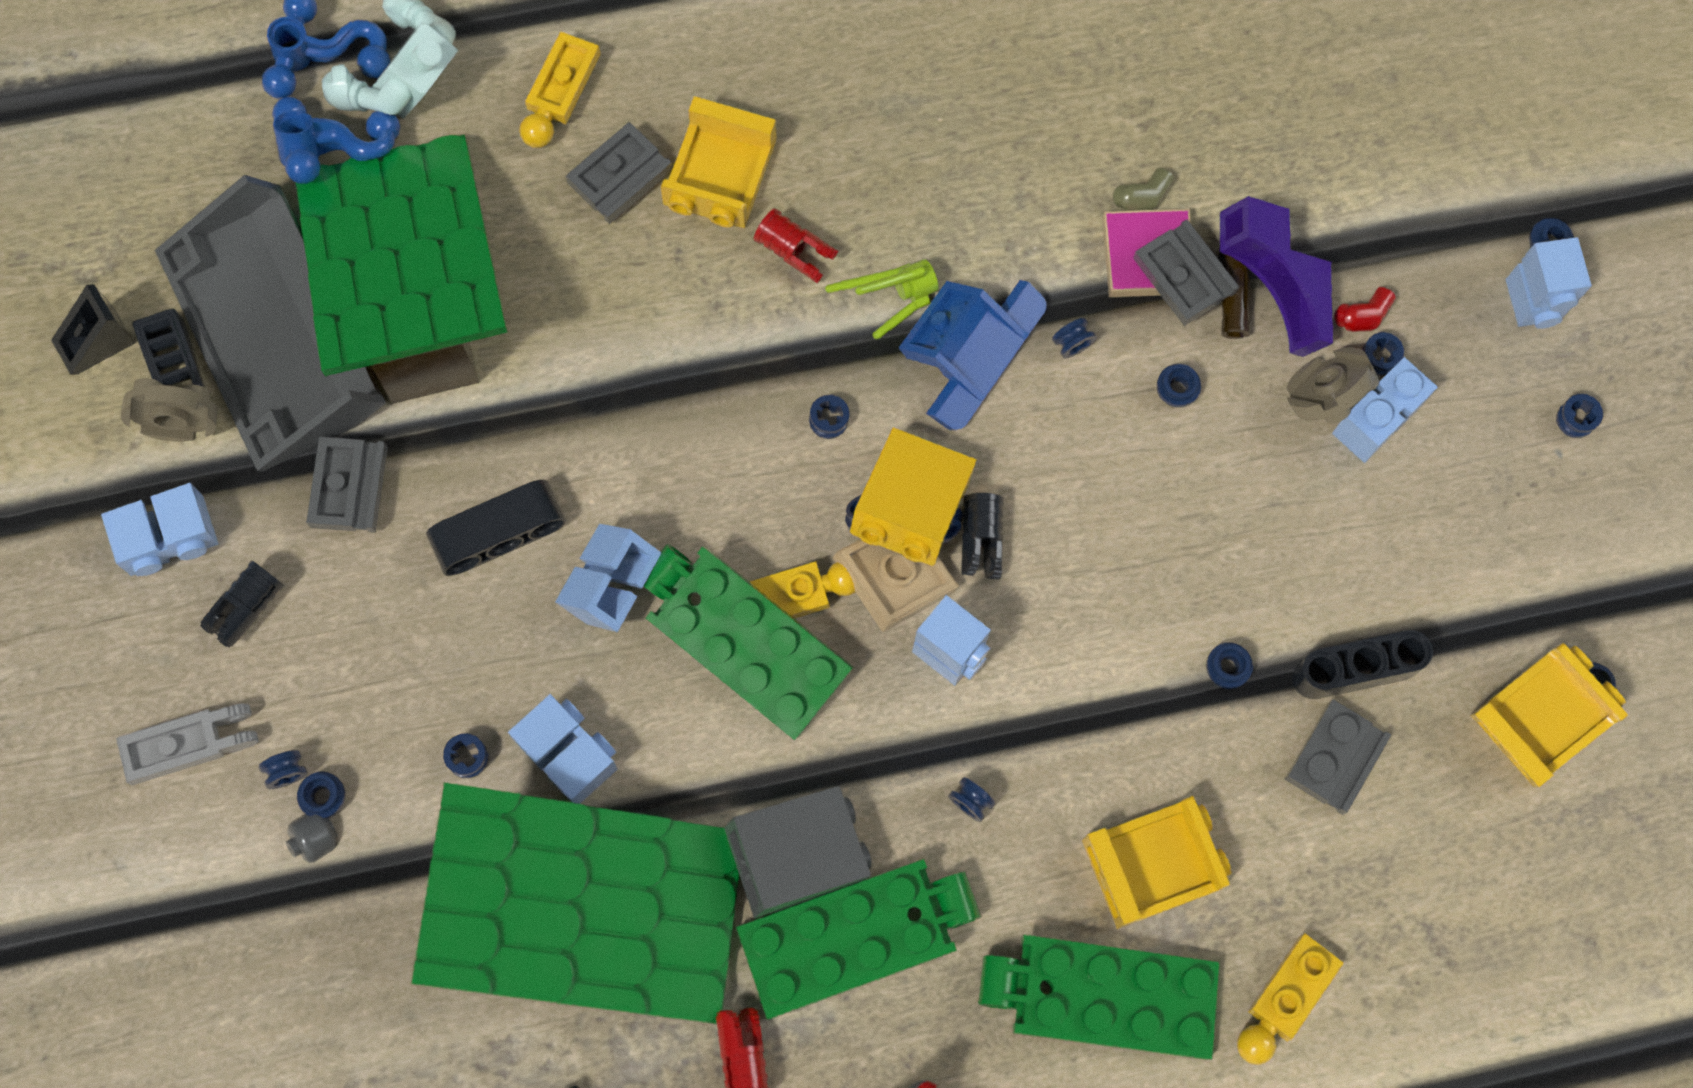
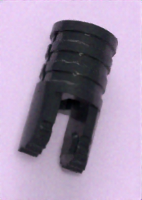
(982, 529)
(241, 604)

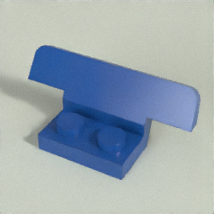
(971, 343)

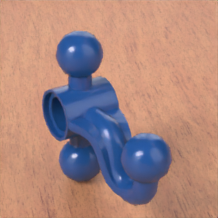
(281, 81)
(305, 138)

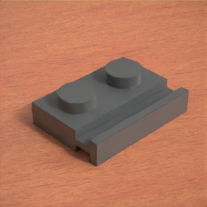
(619, 172)
(1185, 272)
(347, 484)
(1337, 757)

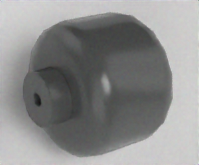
(311, 837)

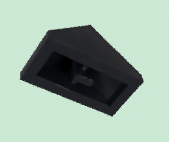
(90, 332)

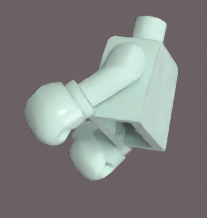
(408, 73)

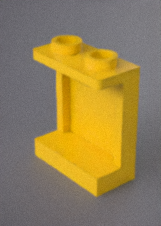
(720, 163)
(912, 496)
(1550, 713)
(1157, 862)

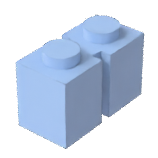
(1548, 282)
(1377, 413)
(144, 547)
(611, 556)
(952, 641)
(563, 749)

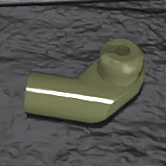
(1143, 196)

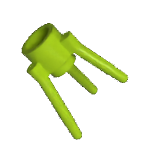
(911, 282)

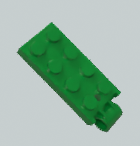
(744, 638)
(854, 936)
(1106, 996)

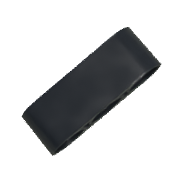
(495, 527)
(1378, 651)

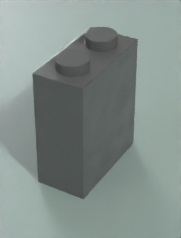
(797, 850)

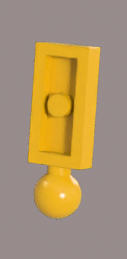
(557, 88)
(802, 588)
(1288, 998)

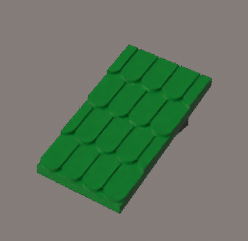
(401, 267)
(577, 906)

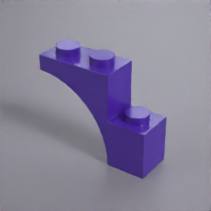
(1300, 284)

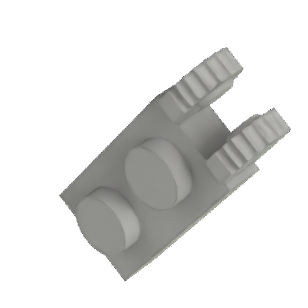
(182, 743)

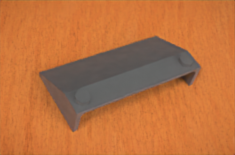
(251, 309)

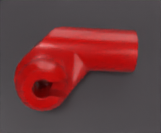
(1365, 316)

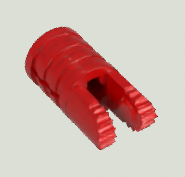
(790, 240)
(741, 1049)

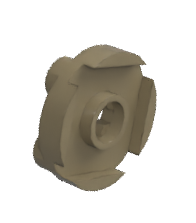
(1331, 386)
(169, 411)

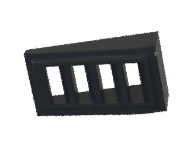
(162, 332)

